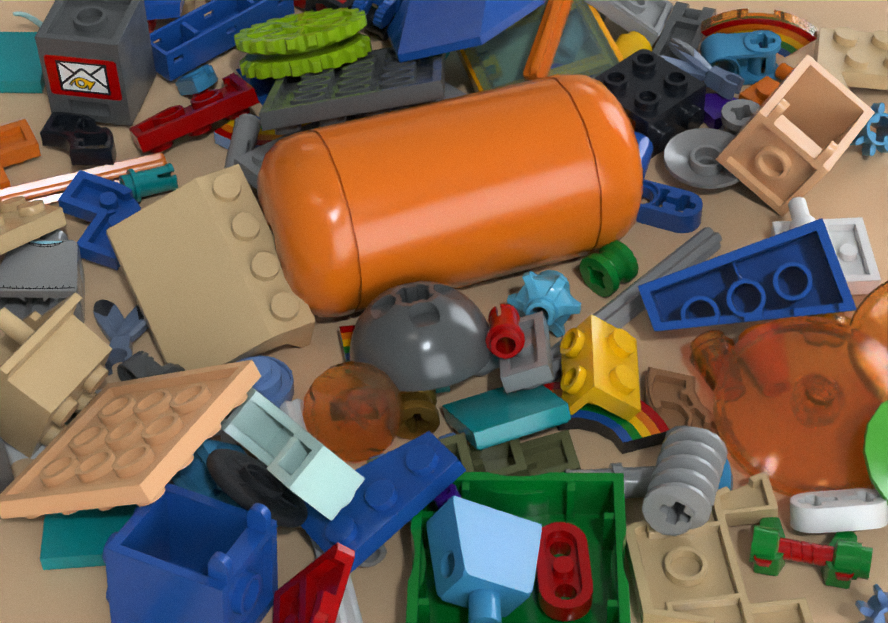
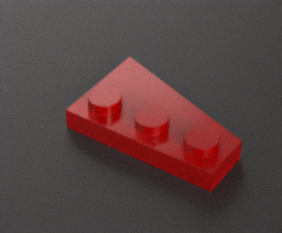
(206, 108)

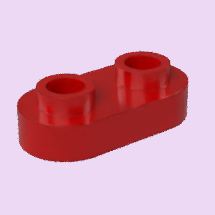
(564, 575)

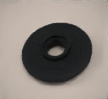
(251, 483)

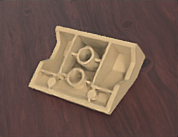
(210, 274)

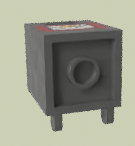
(97, 58)

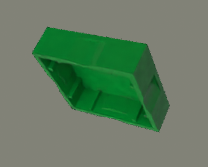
(583, 499)

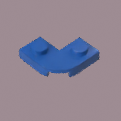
(103, 205)

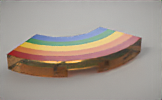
(792, 29)

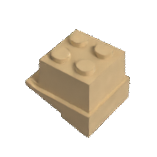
(46, 373)

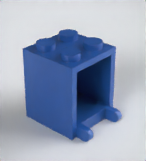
(192, 562)

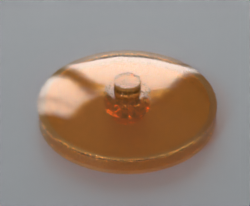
(800, 401)

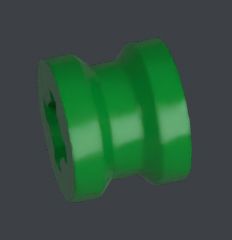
(609, 268)

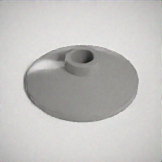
(692, 158)

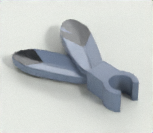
(695, 64)
(118, 330)

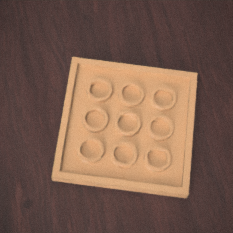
(129, 442)

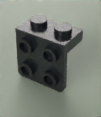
(656, 96)

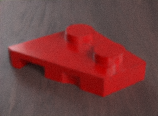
(316, 590)

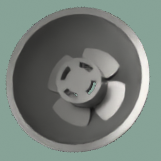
(422, 336)

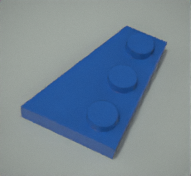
(388, 498)

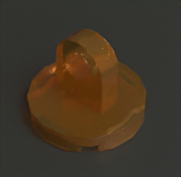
(353, 410)

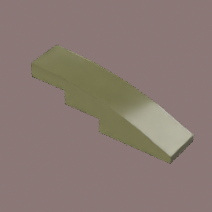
(514, 458)

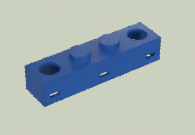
(203, 38)

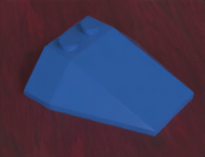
(446, 26)

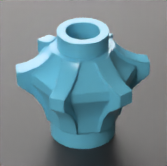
(546, 293)

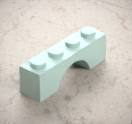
(293, 454)

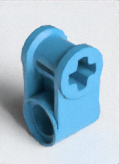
(742, 54)

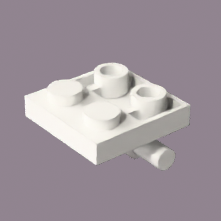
(849, 242)

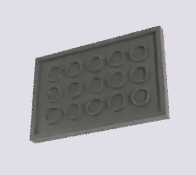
(365, 86)

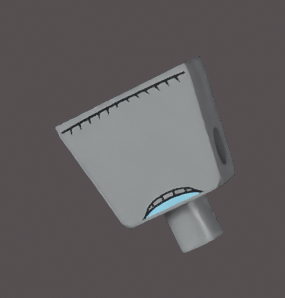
(42, 276)

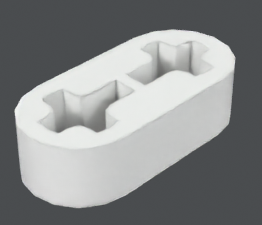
(838, 511)

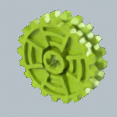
(303, 43)

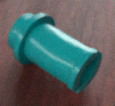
(150, 181)

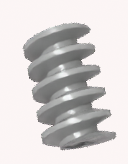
(684, 480)

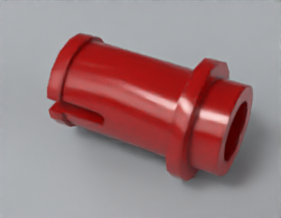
(505, 336)

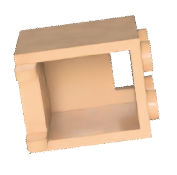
(795, 135)

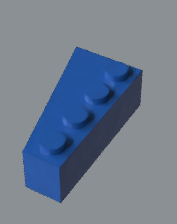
(763, 281)

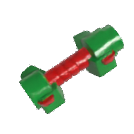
(840, 561)

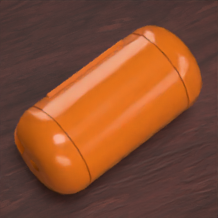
(451, 191)

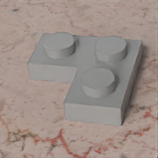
(532, 364)

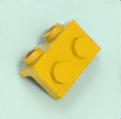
(600, 368)

